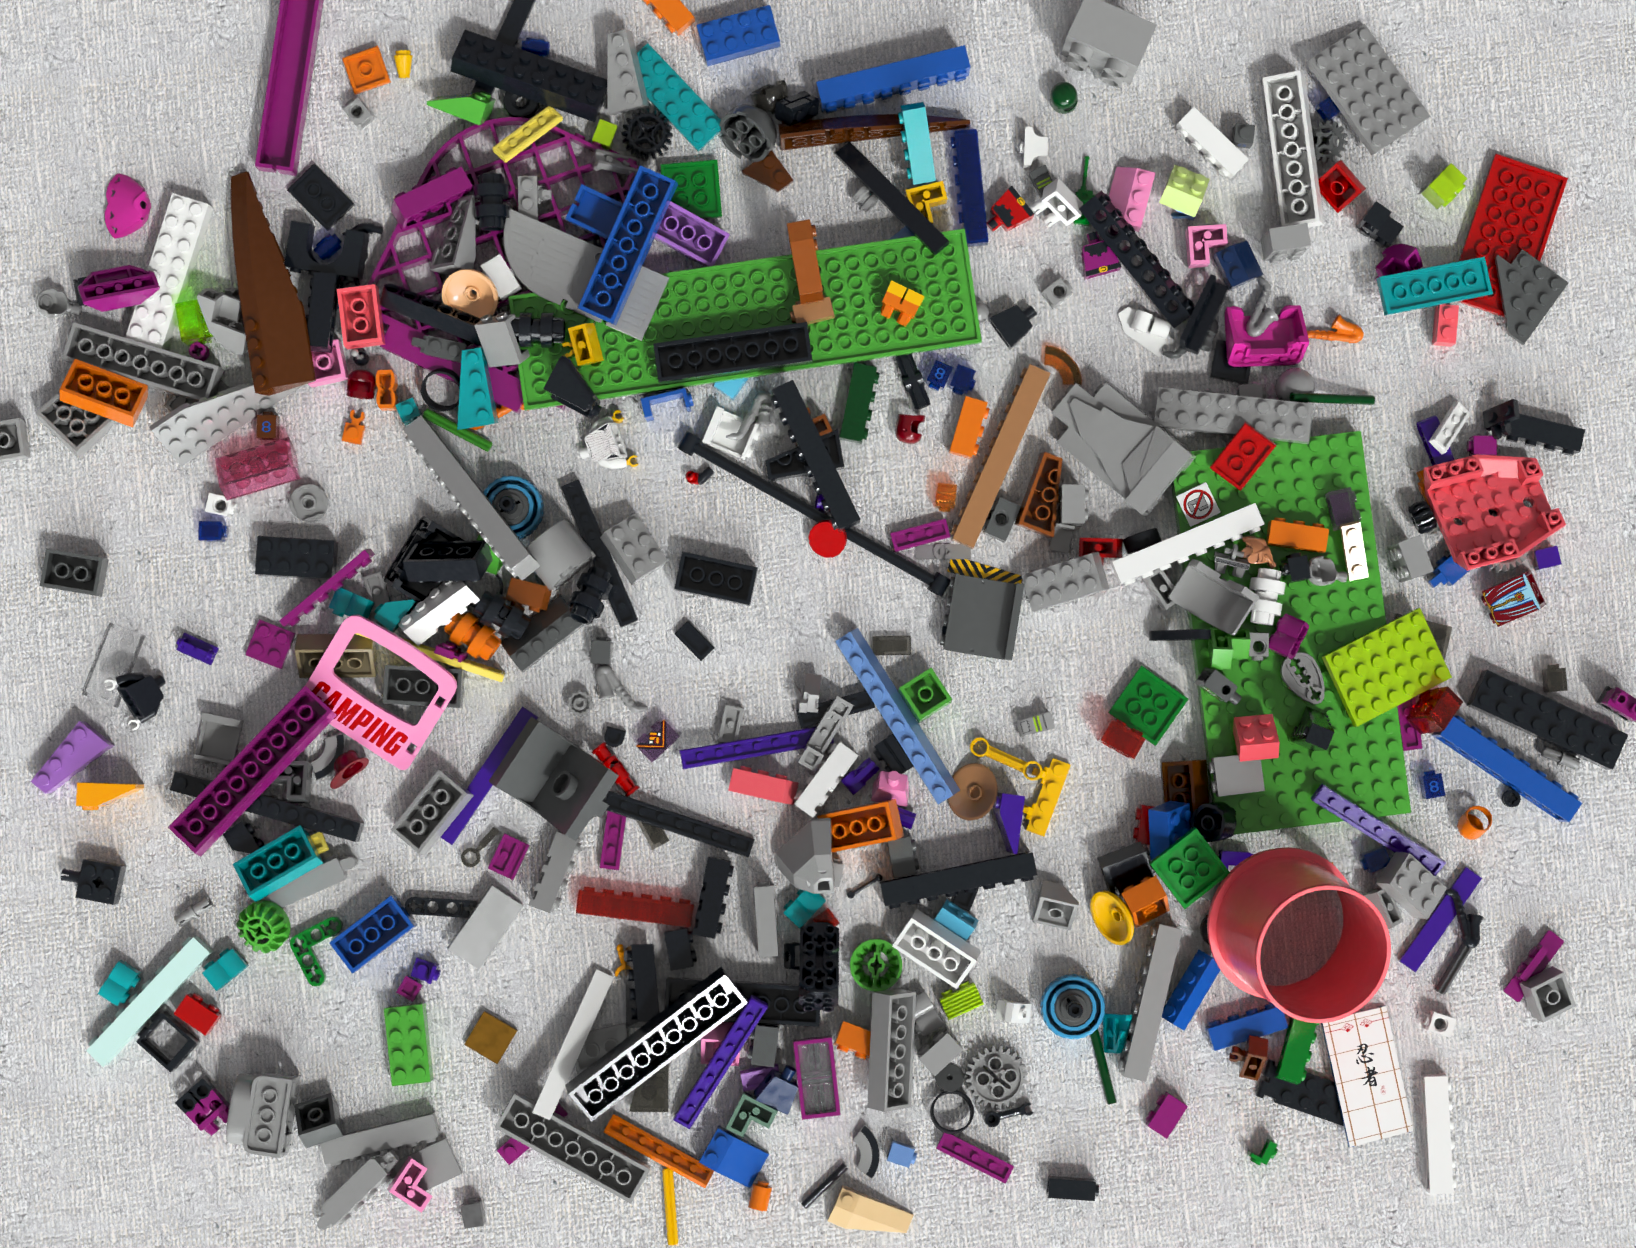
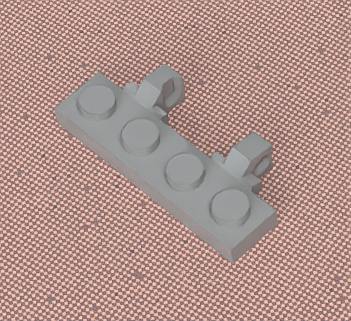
(530, 196)

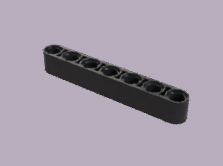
(430, 312)

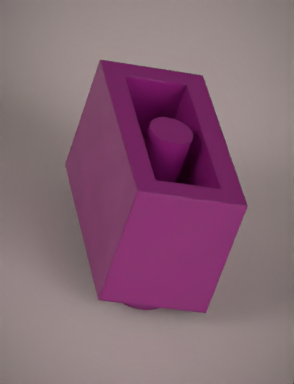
(1166, 1114)

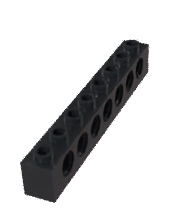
(1136, 268)

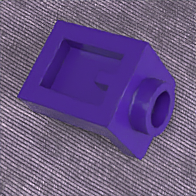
(425, 970)

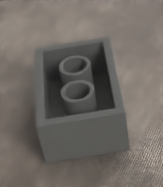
(74, 572)

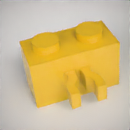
(584, 344)

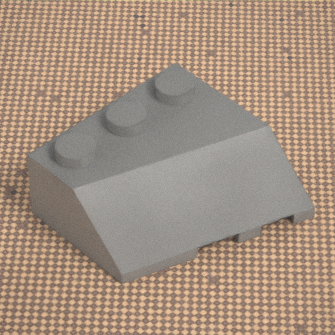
(73, 426)

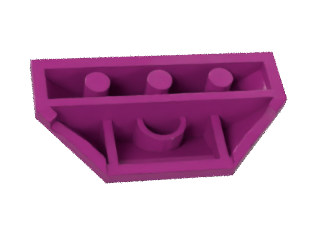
(117, 287)

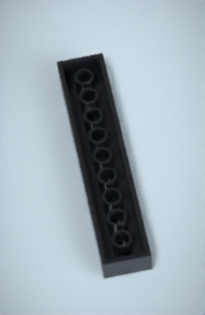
(656, 1044)

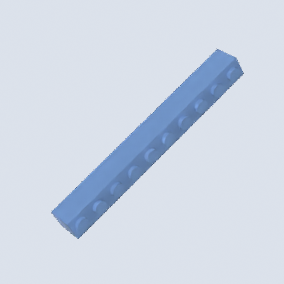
(897, 715)

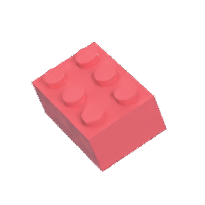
(361, 316)

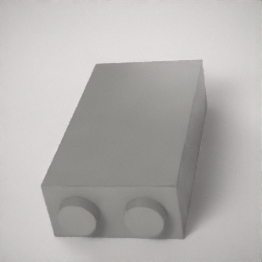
(766, 919)

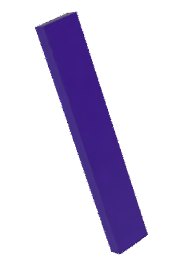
(1438, 921)

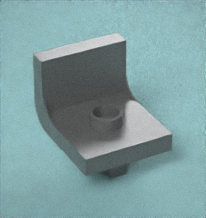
(555, 778)

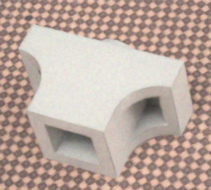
(1033, 147)
(1013, 1011)

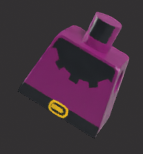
(1098, 258)

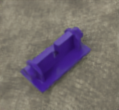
(197, 648)

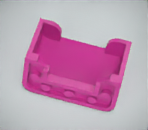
(1279, 345)

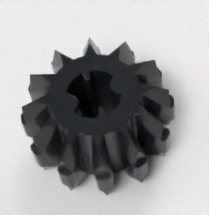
(1422, 517)

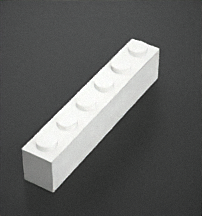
(1437, 1134)

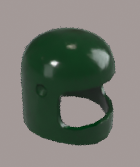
(1063, 96)

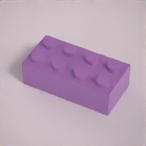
(691, 235)

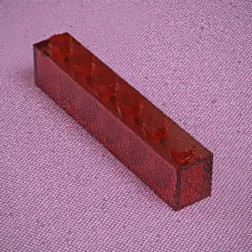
(634, 907)

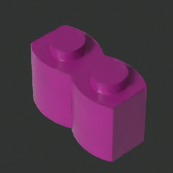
(1288, 636)

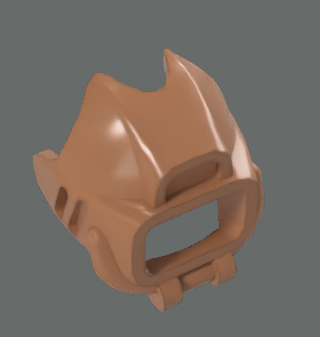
(1257, 551)

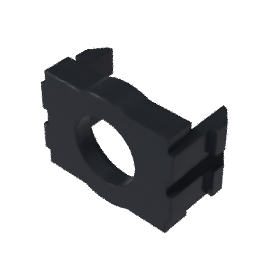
(789, 955)

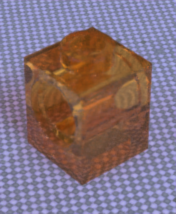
(945, 497)

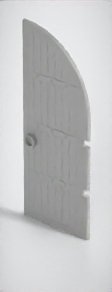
(562, 266)

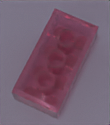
(257, 468)

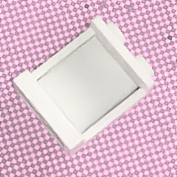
(724, 424)

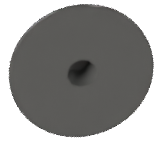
(950, 1078)

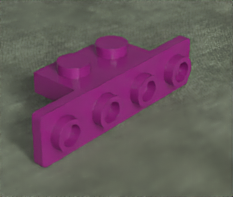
(1535, 963)

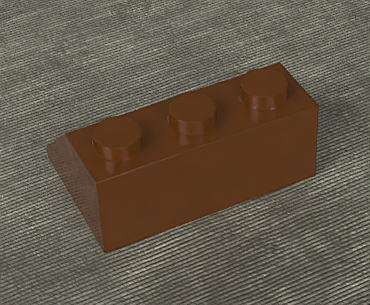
(1186, 782)

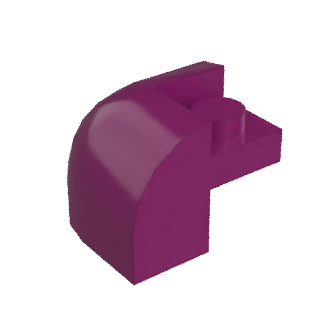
(1399, 259)

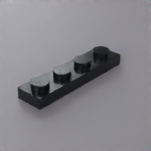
(860, 701)

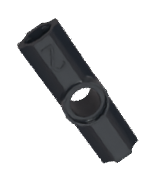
(913, 381)

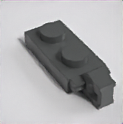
(440, 348)

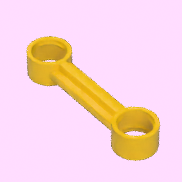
(1006, 759)

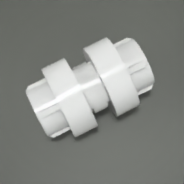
(1268, 587)

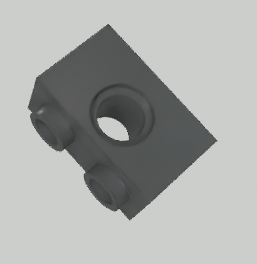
(1001, 531)

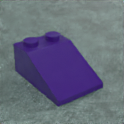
(1008, 814)

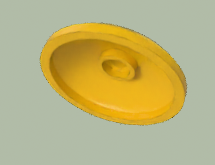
(1112, 917)

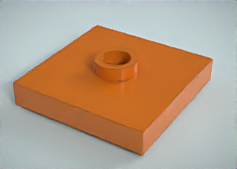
(366, 70)

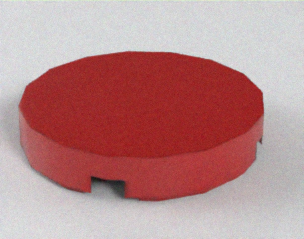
(826, 540)

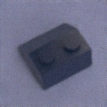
(1237, 265)

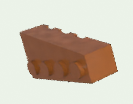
(1041, 497)

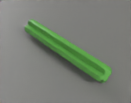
(452, 427)

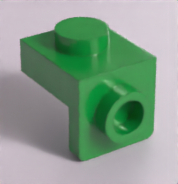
(1268, 1151)

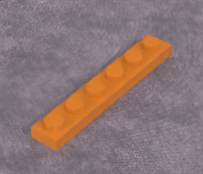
(658, 1151)

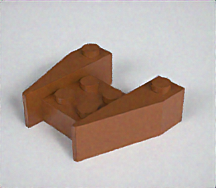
(805, 261)

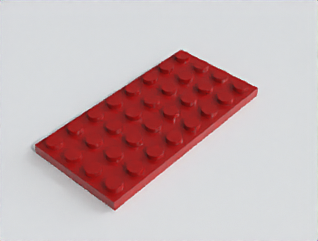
(1511, 216)

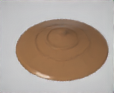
(976, 793)

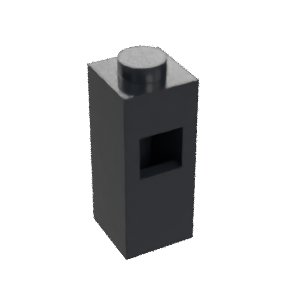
(1072, 1188)

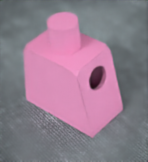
(891, 786)

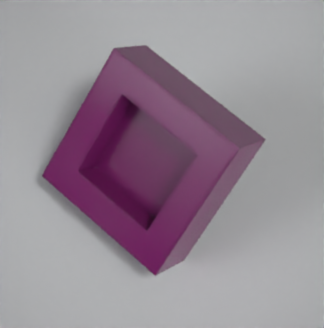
(409, 988)

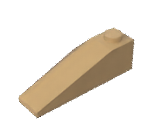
(864, 1212)

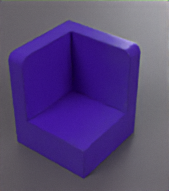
(1547, 558)

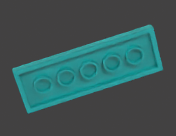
(677, 100)
(1434, 286)

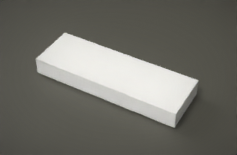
(1449, 427)

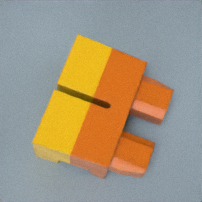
(892, 301)

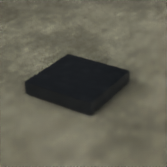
(1222, 370)

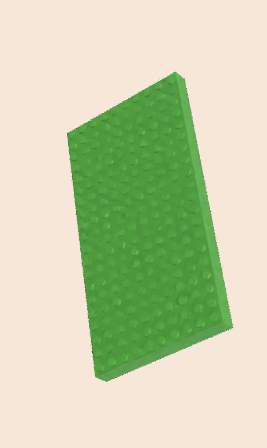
(1360, 761)

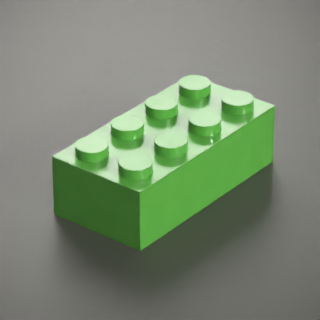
(408, 1044)

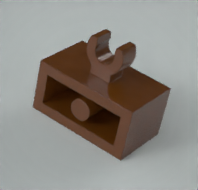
(1251, 1058)

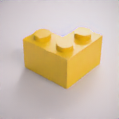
(926, 197)

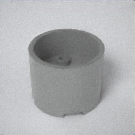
(560, 554)

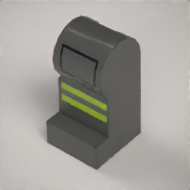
(1040, 179)

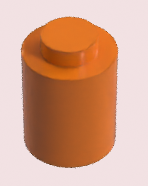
(760, 1196)

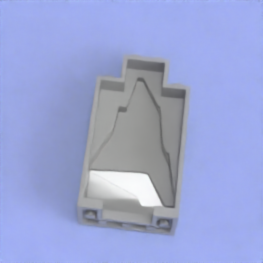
(1120, 444)

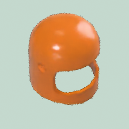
(1471, 826)

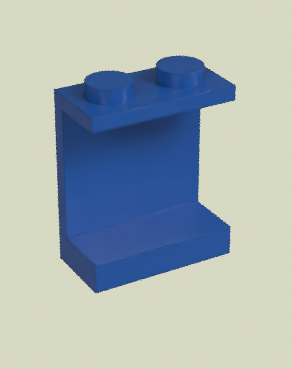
(665, 397)

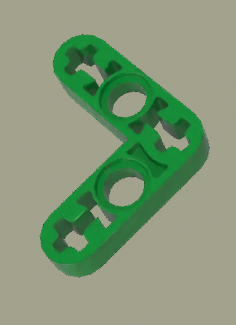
(308, 943)

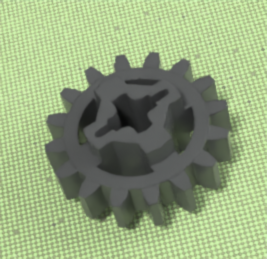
(1333, 136)

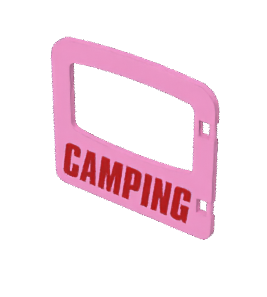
(362, 718)

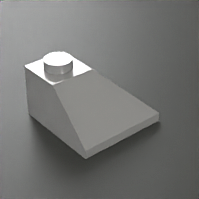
(1055, 906)

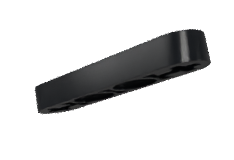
(1177, 635)
(442, 907)

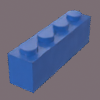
(1191, 990)
(1238, 1028)

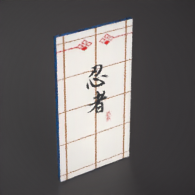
(1367, 1076)

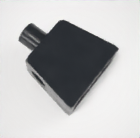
(1013, 324)

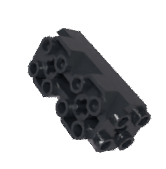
(819, 966)

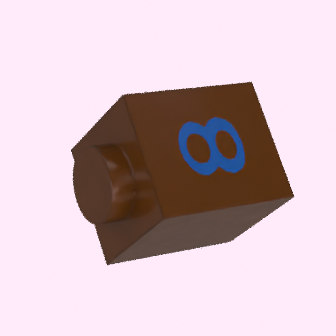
(268, 426)

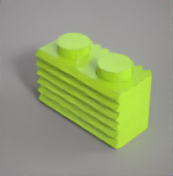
(960, 1000)

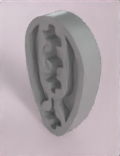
(1293, 682)

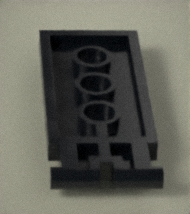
(1312, 1096)

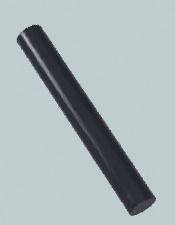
(824, 1186)

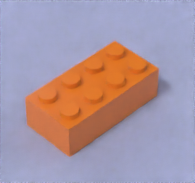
(103, 393)
(864, 825)

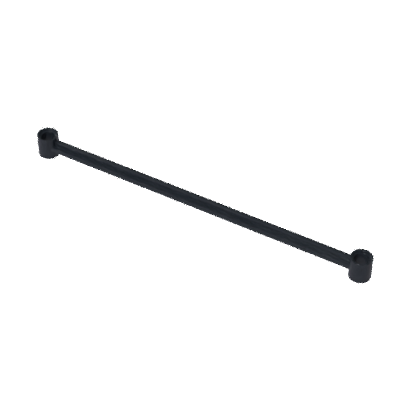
(691, 444)

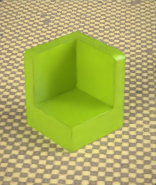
(604, 134)

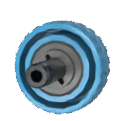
(517, 503)
(1071, 1005)

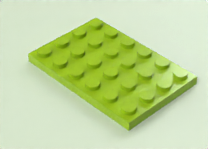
(1386, 667)

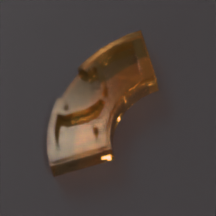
(1063, 365)

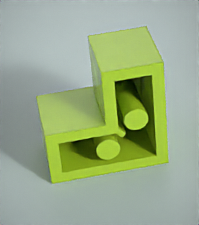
(1443, 188)

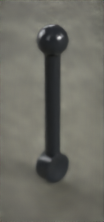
(851, 894)

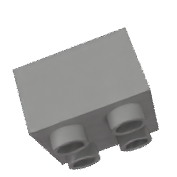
(1107, 41)

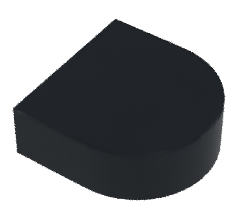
(614, 737)

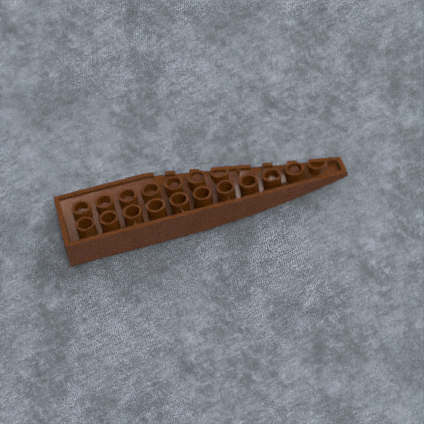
(268, 299)

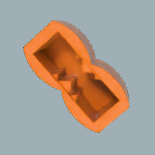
(387, 385)

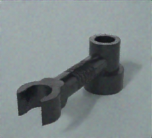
(1005, 1114)

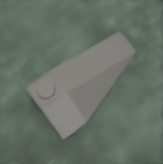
(459, 244)

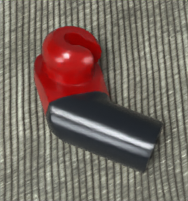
(699, 478)

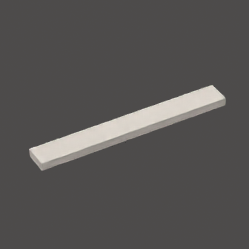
(572, 1044)

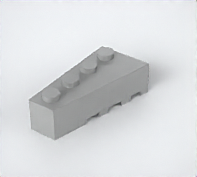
(624, 75)
(555, 872)

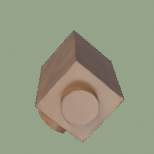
(812, 312)

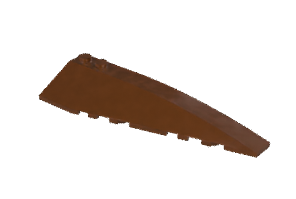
(854, 128)

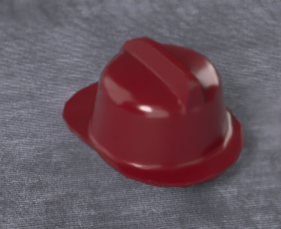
(346, 767)

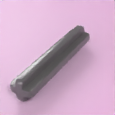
(1453, 969)

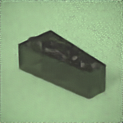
(653, 1093)

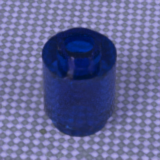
(536, 46)
(328, 246)

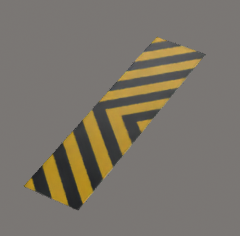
(978, 570)

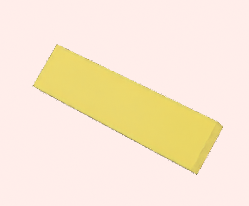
(527, 134)

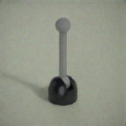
(358, 357)

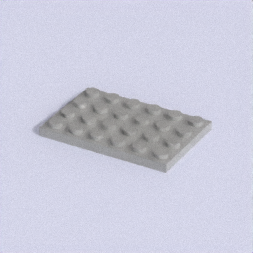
(1368, 89)

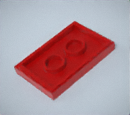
(1243, 456)

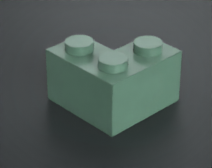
(748, 1110)

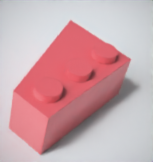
(763, 785)

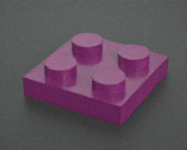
(270, 644)

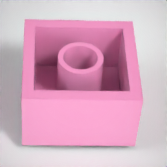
(329, 366)

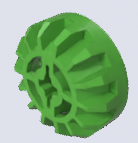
(264, 920)
(874, 982)

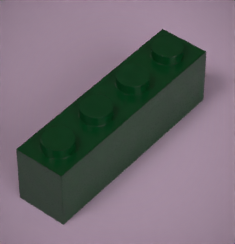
(858, 403)

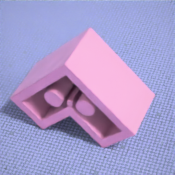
(1199, 241)
(405, 1185)

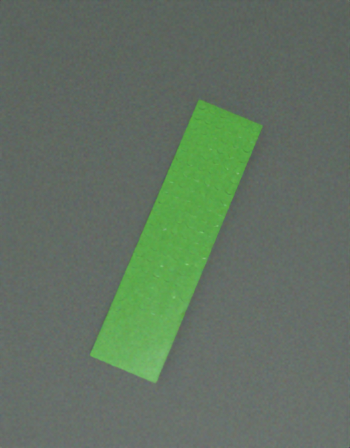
(762, 296)

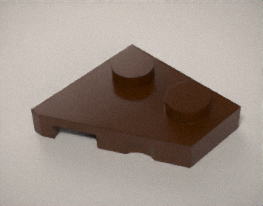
(769, 173)

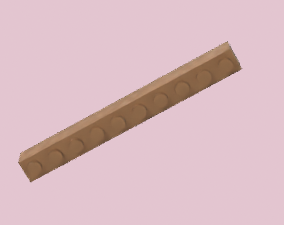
(1000, 457)

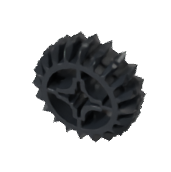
(638, 120)

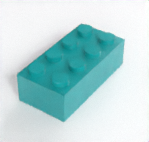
(278, 863)

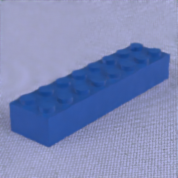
(893, 79)
(628, 245)
(1509, 770)

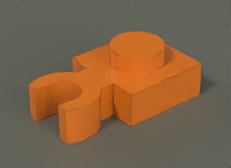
(354, 431)

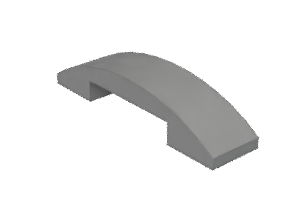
(824, 733)

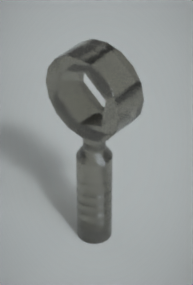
(482, 844)

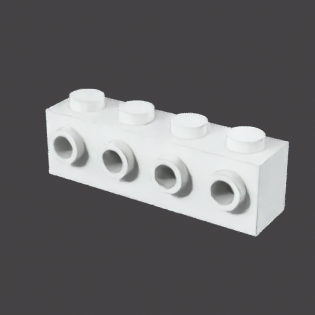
(1212, 143)

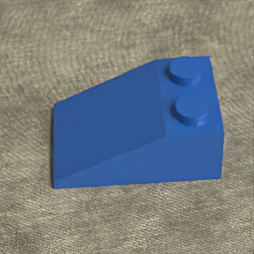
(733, 1157)

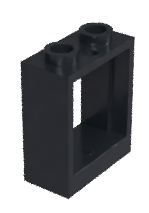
(145, 1033)

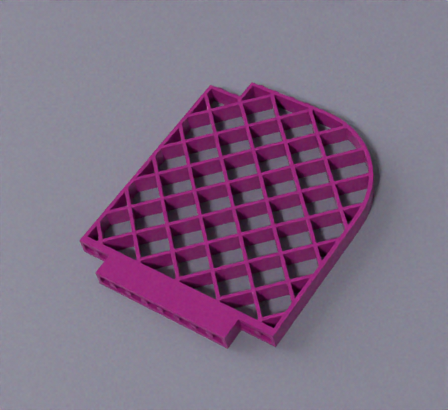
(399, 336)

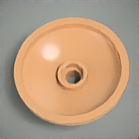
(458, 293)

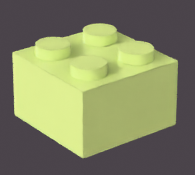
(1184, 190)

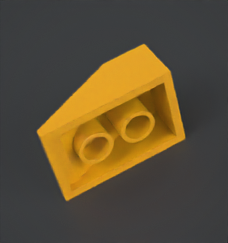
(93, 795)

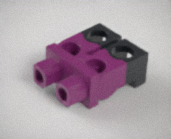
(1619, 703)
(203, 1105)

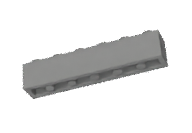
(381, 1138)

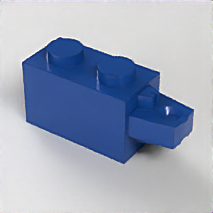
(1447, 572)

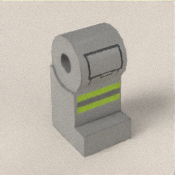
(1035, 724)

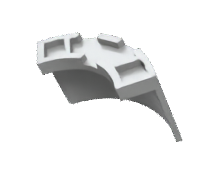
(1211, 598)

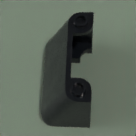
(571, 389)
(396, 577)

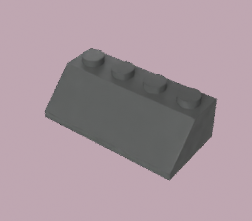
(542, 635)

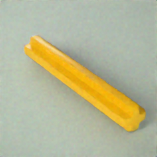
(670, 1206)

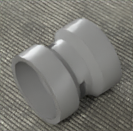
(863, 197)

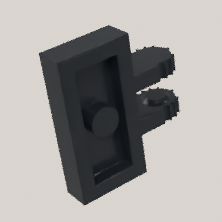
(1499, 418)

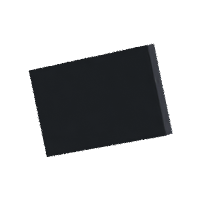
(320, 197)

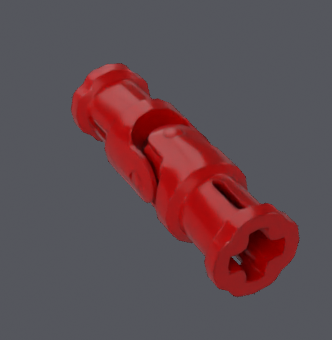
(623, 780)

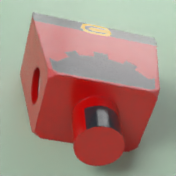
(1009, 211)

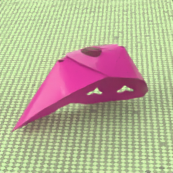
(126, 206)

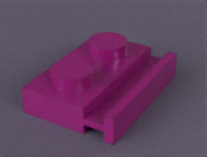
(450, 651)
(508, 856)

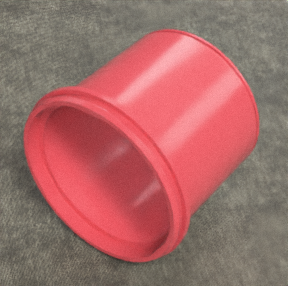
(1252, 899)

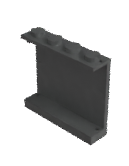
(982, 617)

